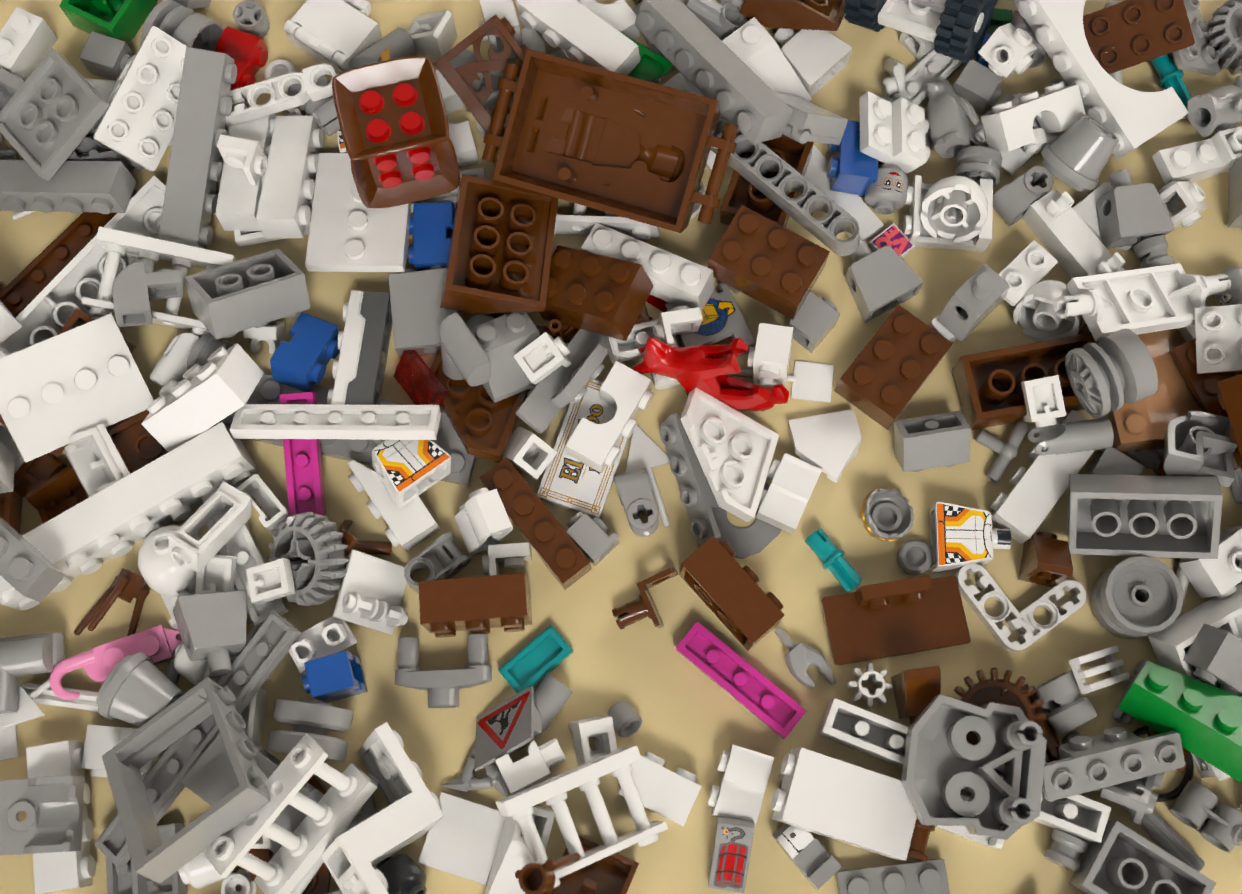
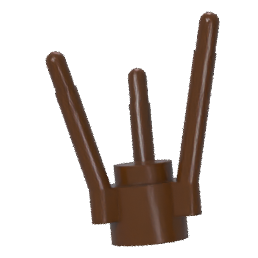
(125, 587)
(540, 877)

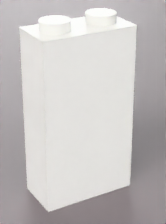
(844, 803)

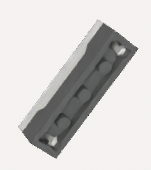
(362, 349)

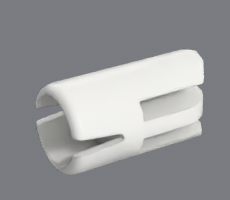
(174, 360)

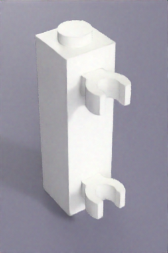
(1069, 237)

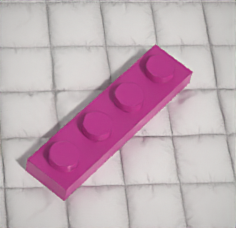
(303, 466)
(740, 680)

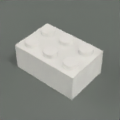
(202, 397)

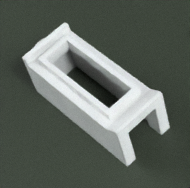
(196, 554)

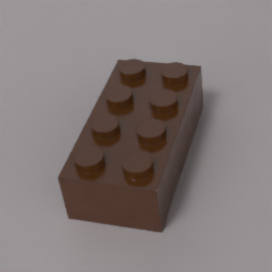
(992, 380)

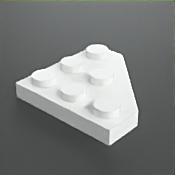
(731, 452)

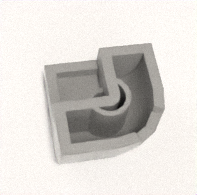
(1199, 447)

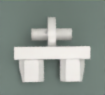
(321, 641)

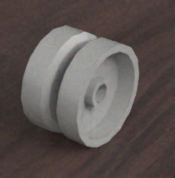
(1136, 597)
(315, 720)

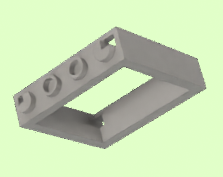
(123, 765)

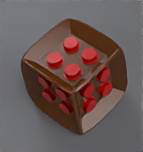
(396, 131)

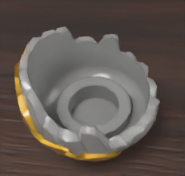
(886, 514)

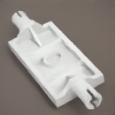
(1139, 299)

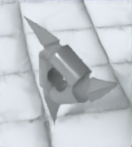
(469, 781)

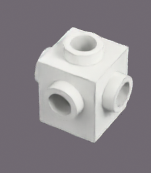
(1008, 51)
(1191, 195)

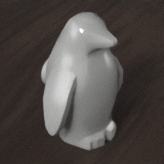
(1216, 109)
(948, 119)

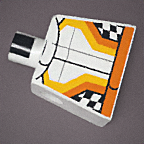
(409, 467)
(963, 536)

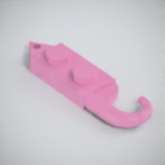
(98, 663)

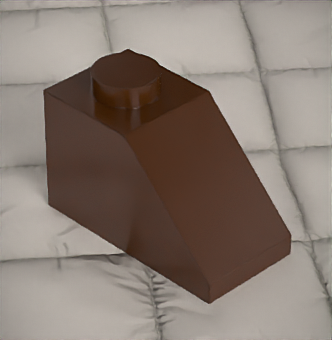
(1045, 560)
(915, 690)

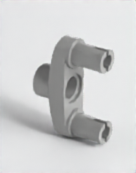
(443, 684)

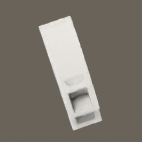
(1201, 158)

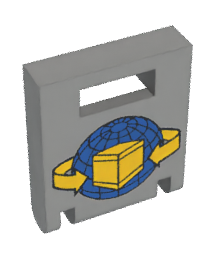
(719, 321)

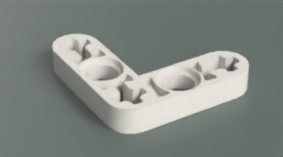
(1020, 620)

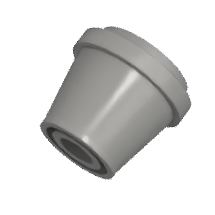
(1080, 153)
(136, 691)

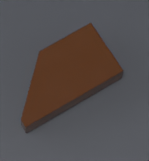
(36, 472)

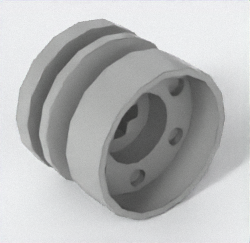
(184, 25)
(1111, 373)

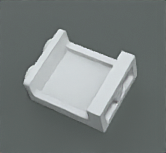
(921, 238)

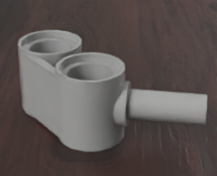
(1217, 824)

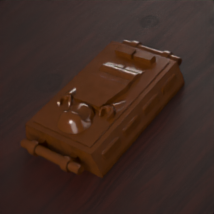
(608, 141)

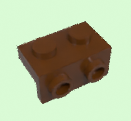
(57, 494)

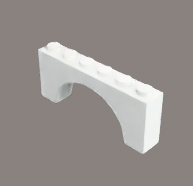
(1124, 111)

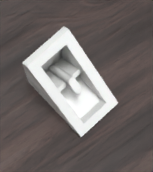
(433, 33)

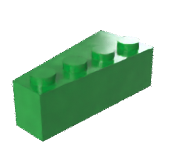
(1201, 714)

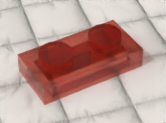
(419, 380)

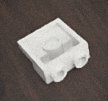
(893, 131)

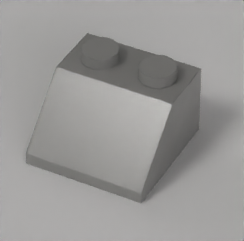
(501, 341)

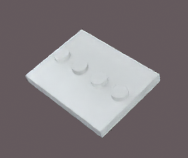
(346, 232)
(69, 387)

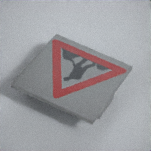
(506, 728)

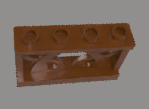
(462, 77)

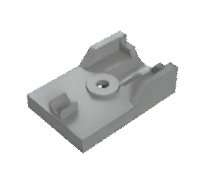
(52, 815)

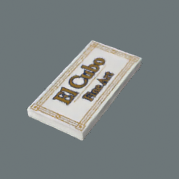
(566, 479)

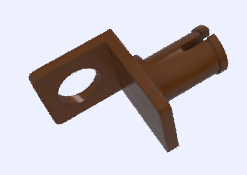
(644, 605)

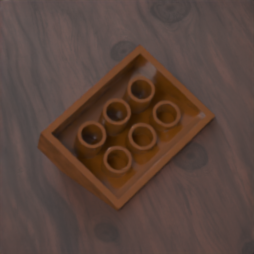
(499, 248)

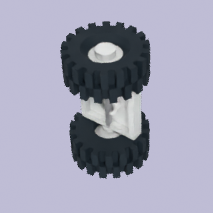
(952, 25)

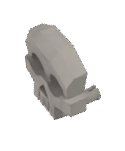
(943, 762)

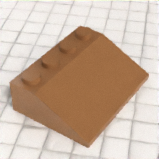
(1145, 422)

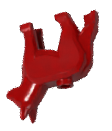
(707, 370)

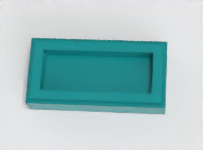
(536, 660)

